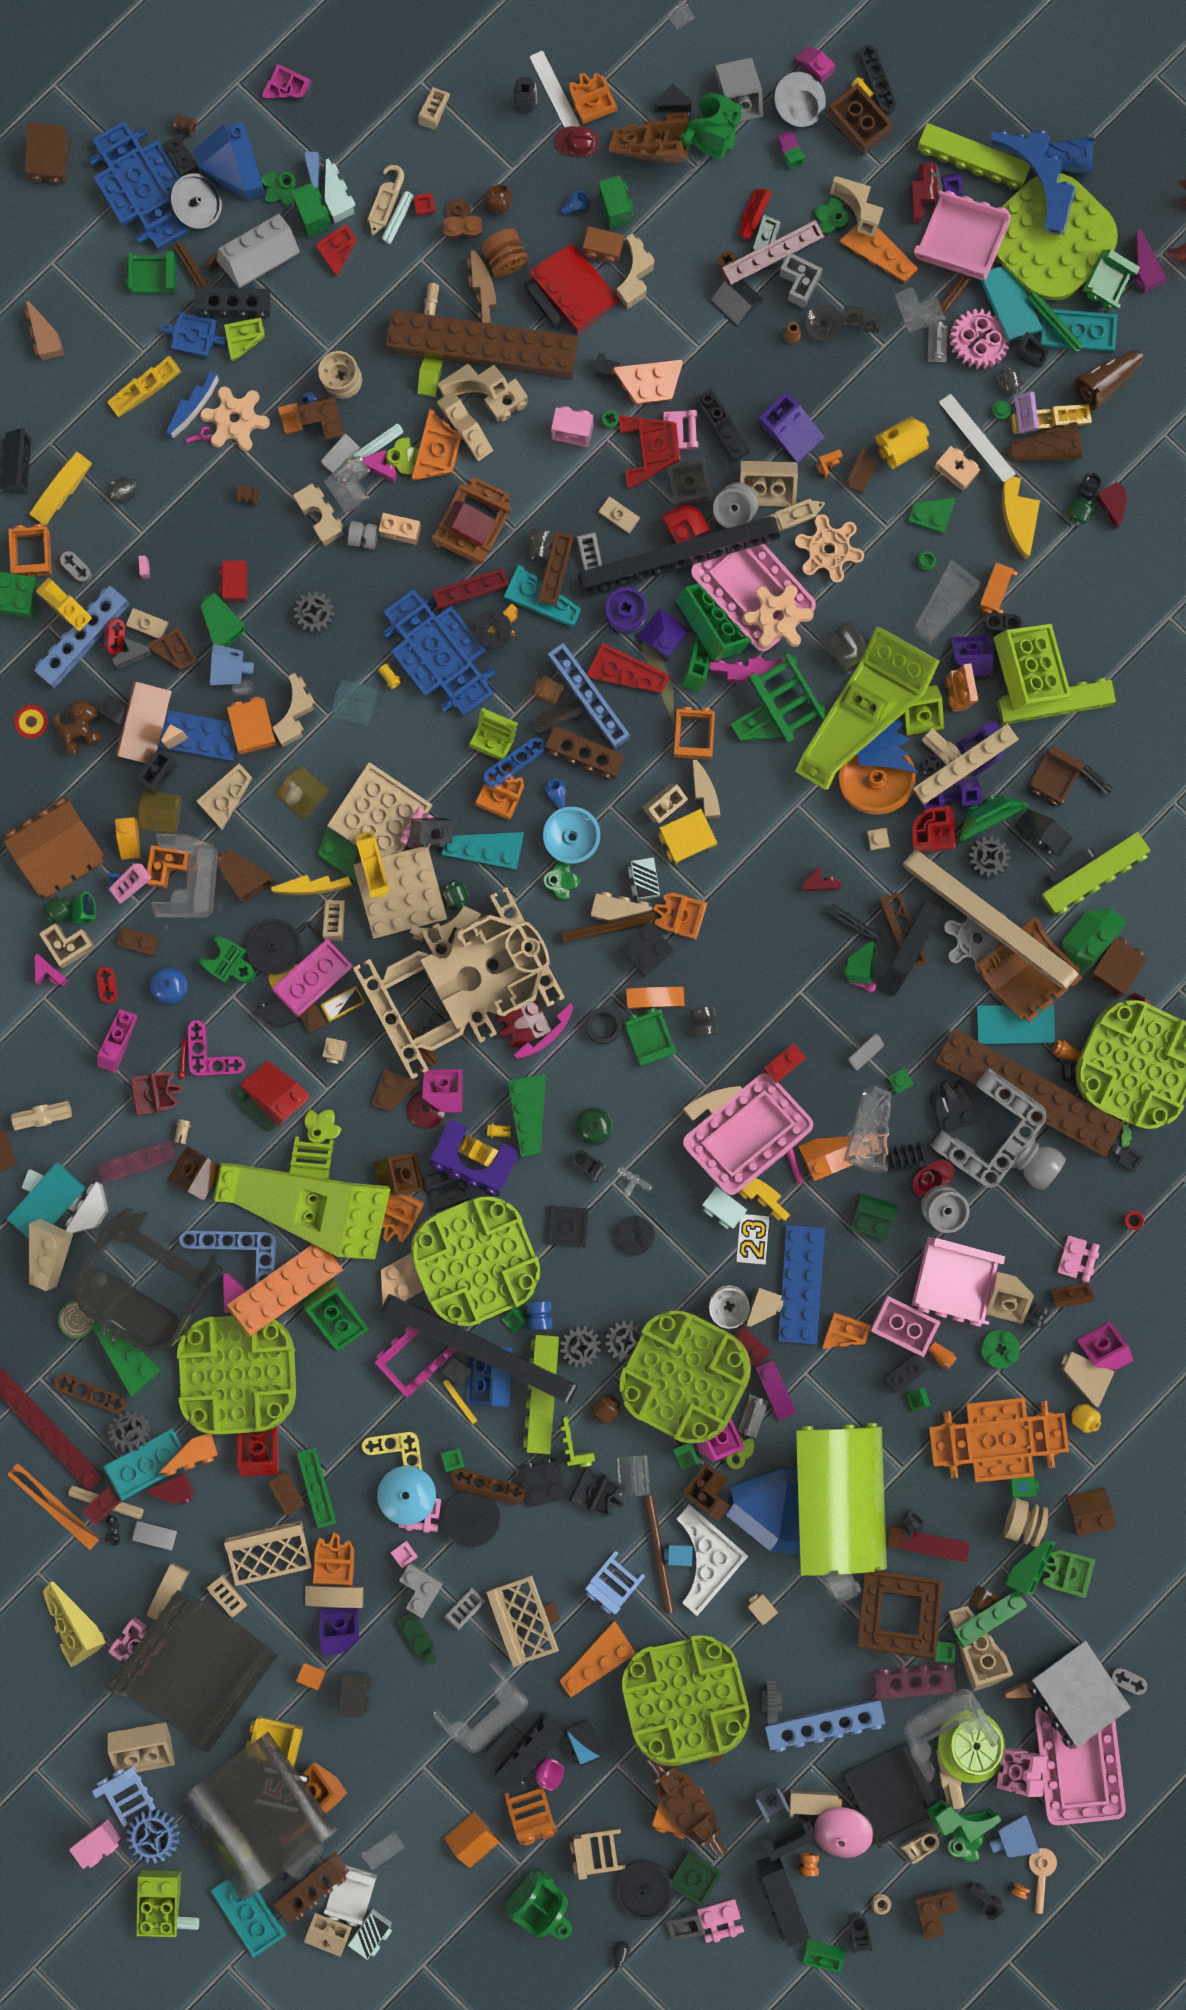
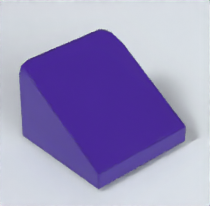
(952, 183)

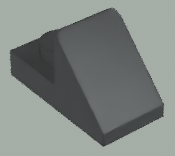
(136, 652)
(685, 1926)

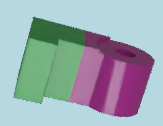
(790, 150)

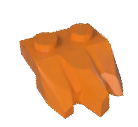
(592, 98)
(503, 798)
(681, 915)
(401, 1216)
(334, 1562)

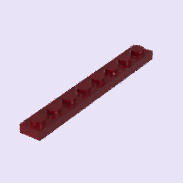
(48, 1432)

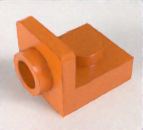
(831, 460)

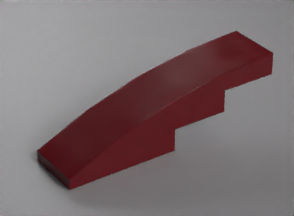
(929, 1544)

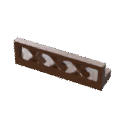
(893, 925)

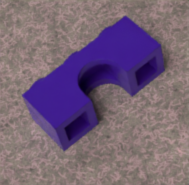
(965, 791)

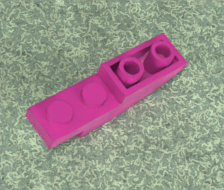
(737, 671)

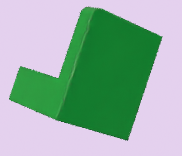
(686, 1455)

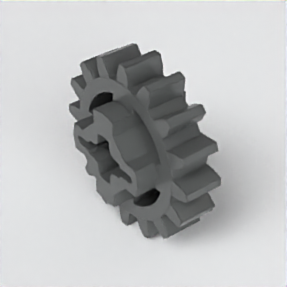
(307, 613)
(995, 863)
(571, 1347)
(623, 1347)
(127, 1429)
(771, 1701)

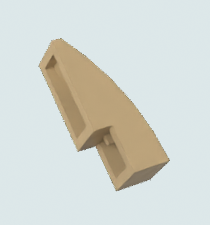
(705, 791)
(710, 1102)
(172, 1581)
(334, 1596)

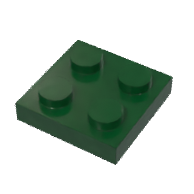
(695, 1878)

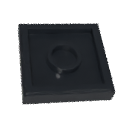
(568, 1226)

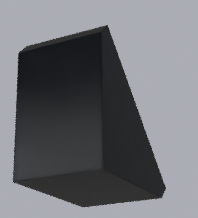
(673, 101)
(1032, 351)

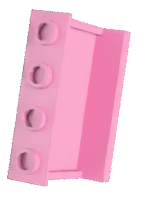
(963, 235)
(956, 1281)

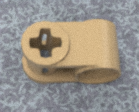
(919, 1847)

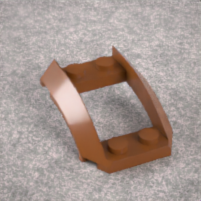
(457, 543)

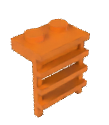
(534, 1826)

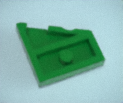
(932, 514)
(756, 726)

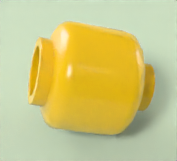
(1086, 1418)

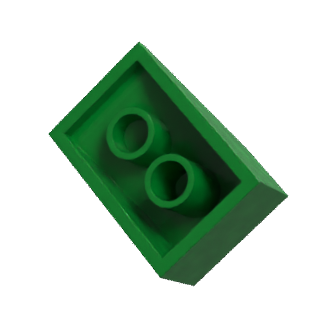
(335, 1314)

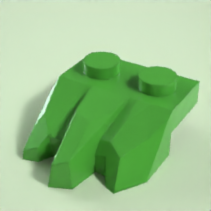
(1069, 1573)

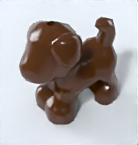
(81, 713)

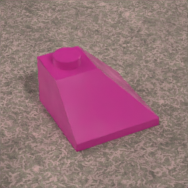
(444, 1089)
(1106, 1347)
(722, 1445)

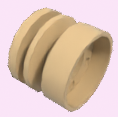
(337, 365)
(1030, 1523)

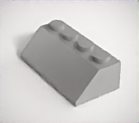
(258, 251)

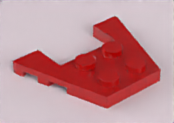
(658, 446)

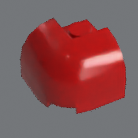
(685, 523)
(934, 830)

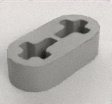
(73, 569)
(1131, 1676)

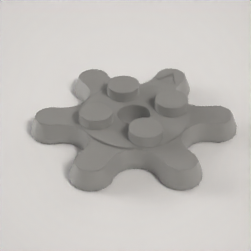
(965, 944)

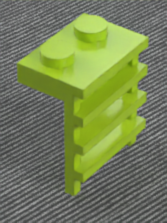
(493, 735)
(311, 1169)
(583, 1459)

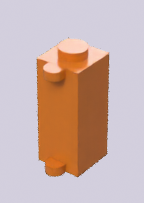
(996, 589)

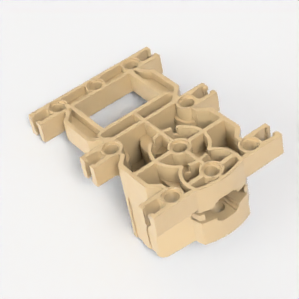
(465, 980)

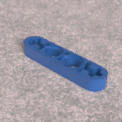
(513, 762)

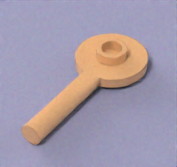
(1043, 1865)

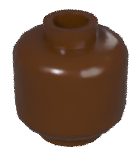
(606, 1409)

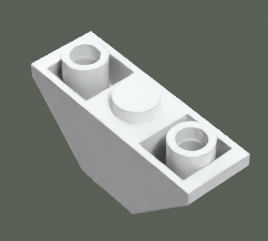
(90, 1211)

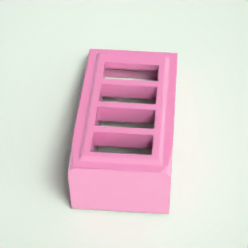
(140, 877)

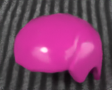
(549, 1774)

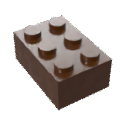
(860, 119)

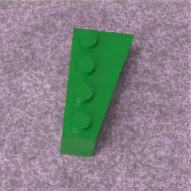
(710, 623)
(528, 1108)
(133, 1365)

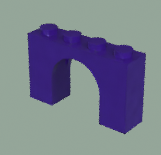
(489, 1179)

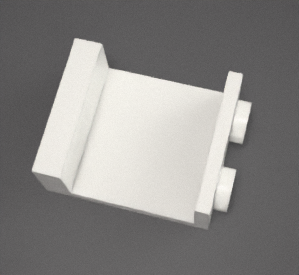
(351, 1897)

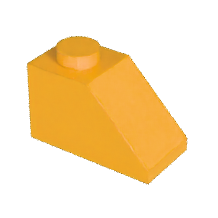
(128, 838)

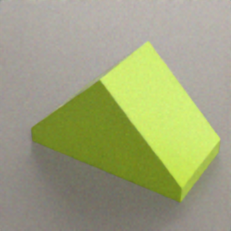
(429, 377)

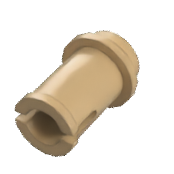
(182, 1129)

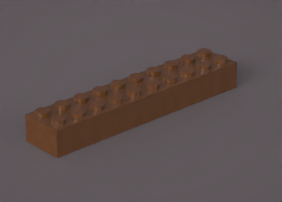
(482, 344)
(1064, 1111)

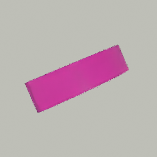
(527, 1050)

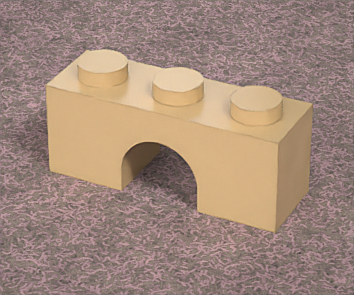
(311, 500)

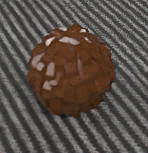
(498, 199)

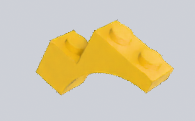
(372, 864)

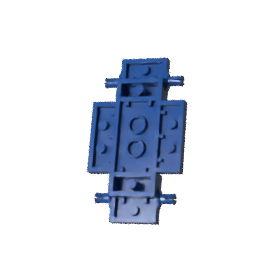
(138, 183)
(438, 652)

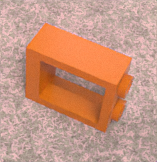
(33, 569)
(694, 753)

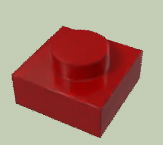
(424, 204)

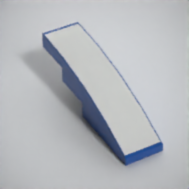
(190, 409)

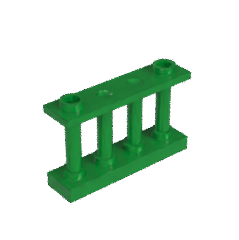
(768, 697)

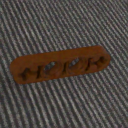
(91, 1390)
(486, 1489)

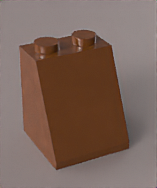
(47, 153)
(243, 876)
(1118, 967)

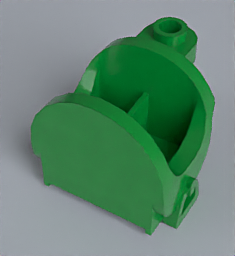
(717, 130)
(539, 1906)

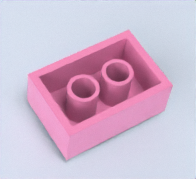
(904, 1326)

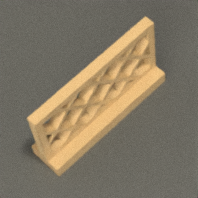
(261, 1537)
(509, 1630)

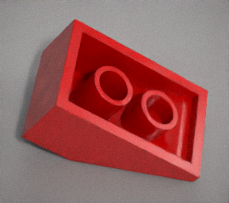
(275, 1093)
(258, 1453)

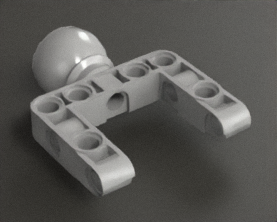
(1020, 1150)

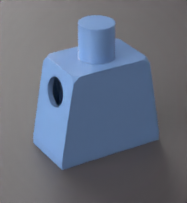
(228, 666)
(1015, 1838)

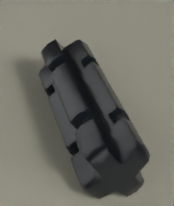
(1096, 780)

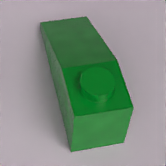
(696, 667)
(1029, 1570)

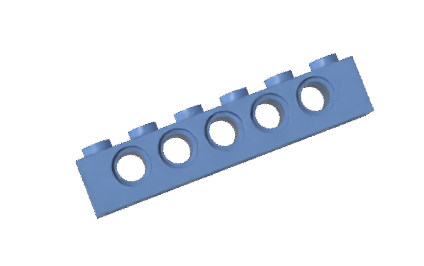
(80, 647)
(588, 696)
(852, 1711)

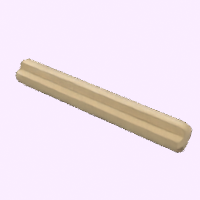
(89, 1496)

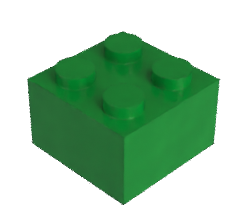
(615, 202)
(311, 209)
(18, 595)

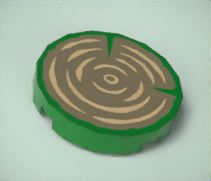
(74, 1322)

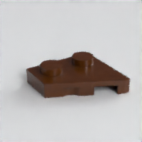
(174, 649)
(393, 1090)

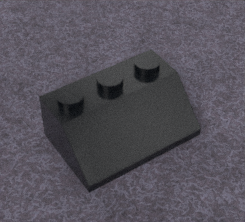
(15, 462)

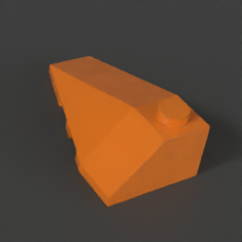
(825, 1156)
(324, 1787)

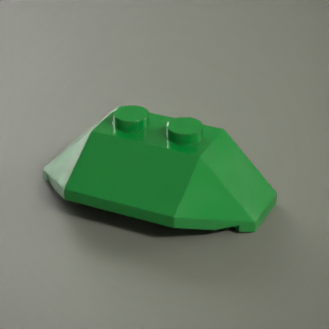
(988, 815)
(1091, 937)

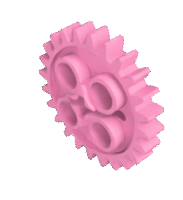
(968, 326)

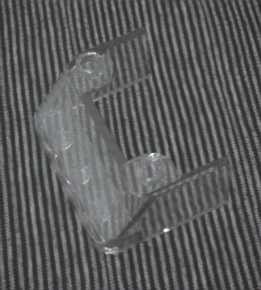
(198, 898)
(511, 1706)
(955, 1709)

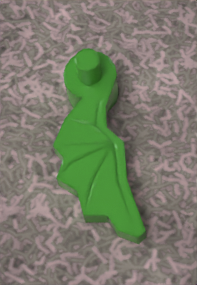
(1125, 1135)

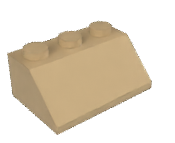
(772, 481)
(763, 1306)
(141, 1747)

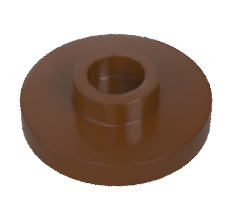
(458, 208)

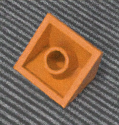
(471, 1840)

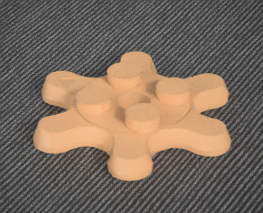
(235, 430)
(829, 536)
(772, 628)

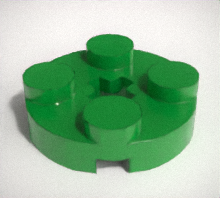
(1010, 1354)

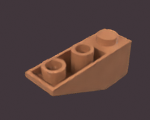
(47, 339)

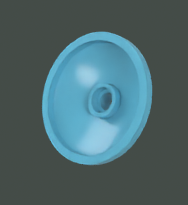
(571, 821)
(421, 1495)

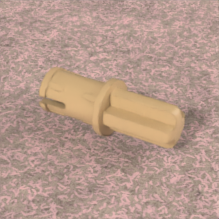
(431, 299)

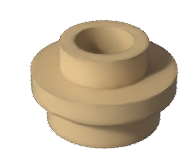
(881, 1910)

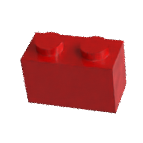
(233, 581)
(784, 1063)

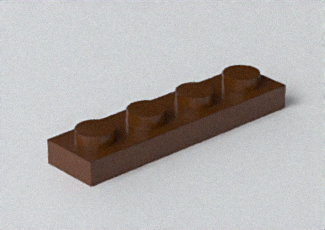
(556, 568)

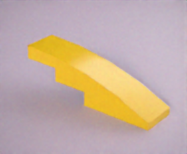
(144, 387)
(1057, 417)
(60, 488)
(304, 886)

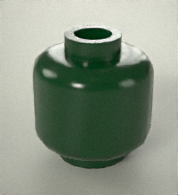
(1080, 511)
(455, 894)
(57, 910)

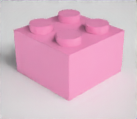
(572, 426)
(99, 1841)

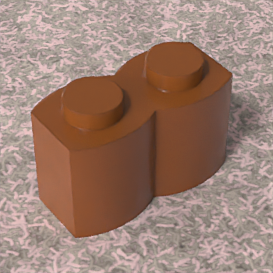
(457, 227)

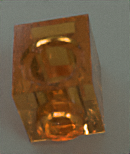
(548, 690)

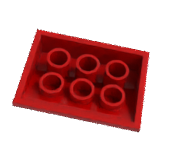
(574, 288)

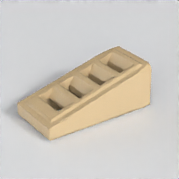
(430, 119)
(338, 934)
(221, 1601)

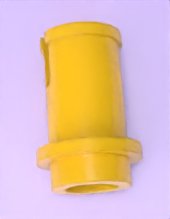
(863, 85)
(389, 676)
(498, 1131)

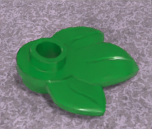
(276, 189)
(828, 213)
(564, 880)
(967, 1850)

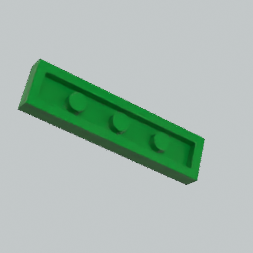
(316, 1487)
(989, 1618)

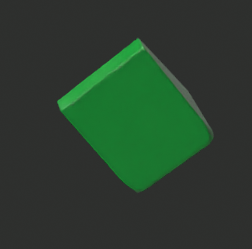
(515, 1318)

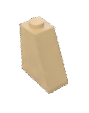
(1086, 1377)

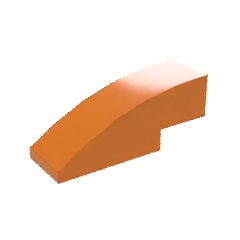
(655, 997)

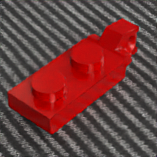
(753, 212)

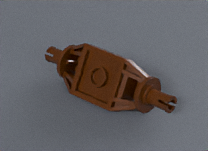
(687, 1806)

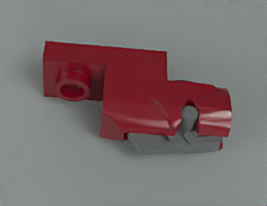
(924, 190)

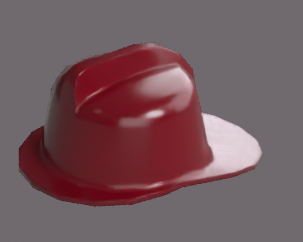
(576, 141)
(935, 1174)

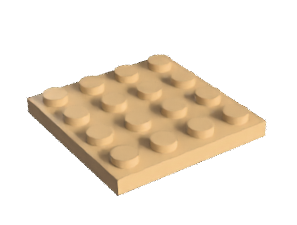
(377, 805)
(412, 895)

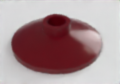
(418, 1117)

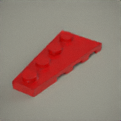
(627, 671)

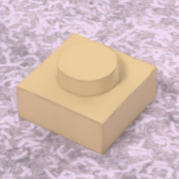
(878, 839)

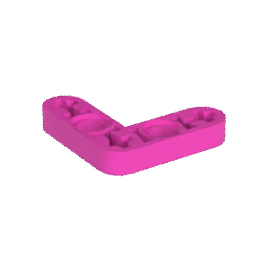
(208, 1062)

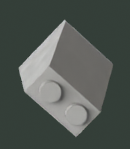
(741, 84)

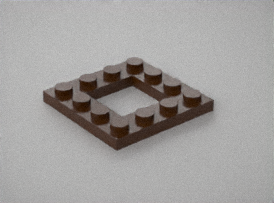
(919, 1645)

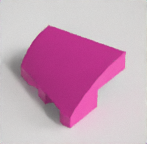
(286, 84)

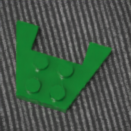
(339, 853)

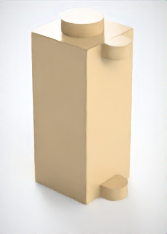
(812, 1802)

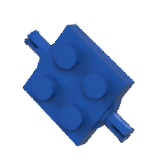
(193, 335)

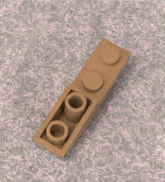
(483, 286)

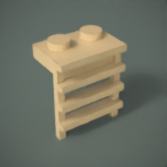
(584, 1860)

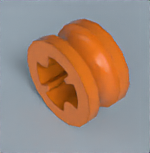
(1020, 1891)

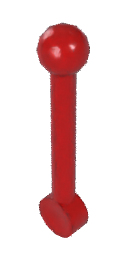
(184, 1043)

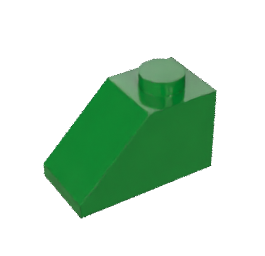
(861, 965)

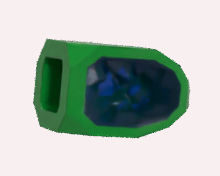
(84, 909)

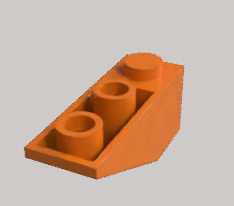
(195, 1450)

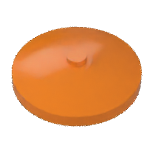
(876, 787)

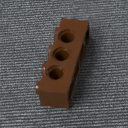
(560, 736)
(288, 1903)

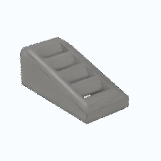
(581, 547)
(452, 1621)

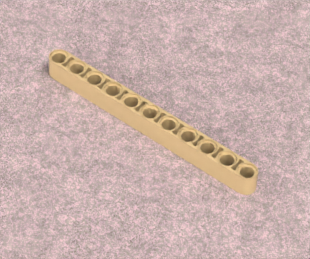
(990, 919)

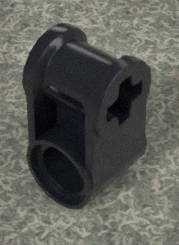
(590, 1166)
(859, 1936)

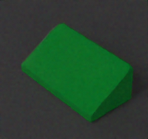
(823, 1956)

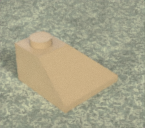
(1009, 1298)

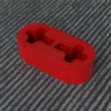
(114, 635)
(102, 986)

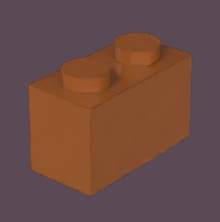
(603, 245)

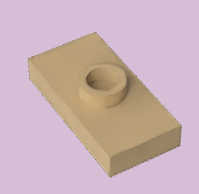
(619, 515)
(147, 624)

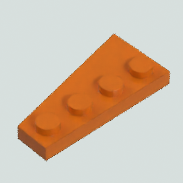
(880, 251)
(603, 1656)

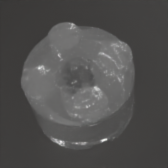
(841, 1587)

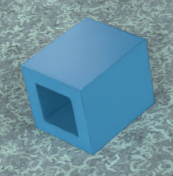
(679, 1554)

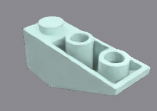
(337, 202)

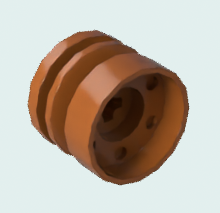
(504, 253)

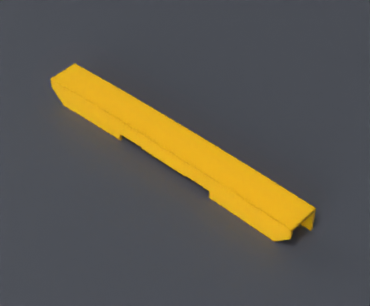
(459, 1401)

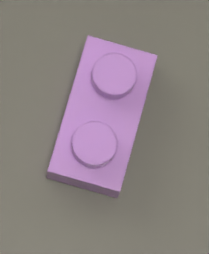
(1026, 412)

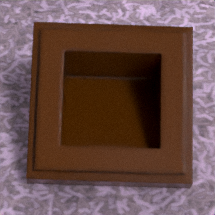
(983, 1598)
(551, 1612)

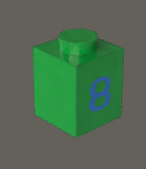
(1023, 1487)

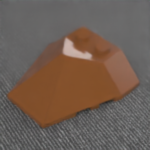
(653, 141)

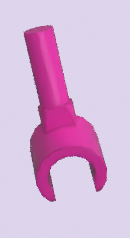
(200, 436)
(870, 988)

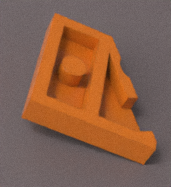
(845, 1331)

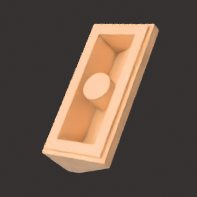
(173, 737)

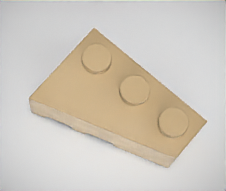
(47, 1253)

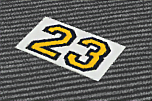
(753, 1239)

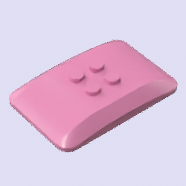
(735, 578)
(748, 1134)
(1082, 1781)

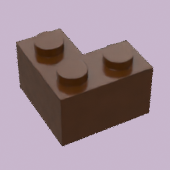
(322, 410)
(704, 1491)
(931, 1906)

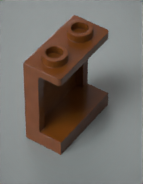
(1055, 776)

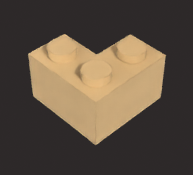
(66, 949)

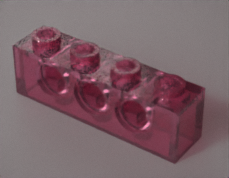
(138, 1162)
(945, 1684)

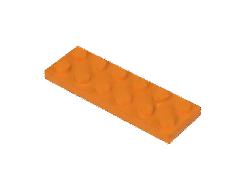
(283, 1288)

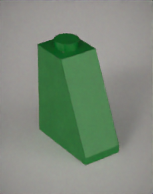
(221, 621)

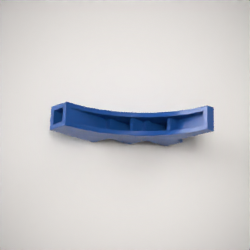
(1033, 151)

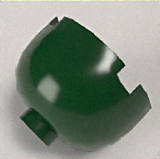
(594, 1126)

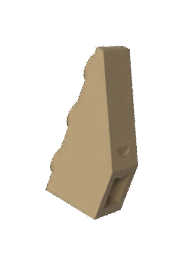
(610, 909)

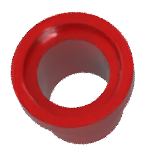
(1140, 1220)

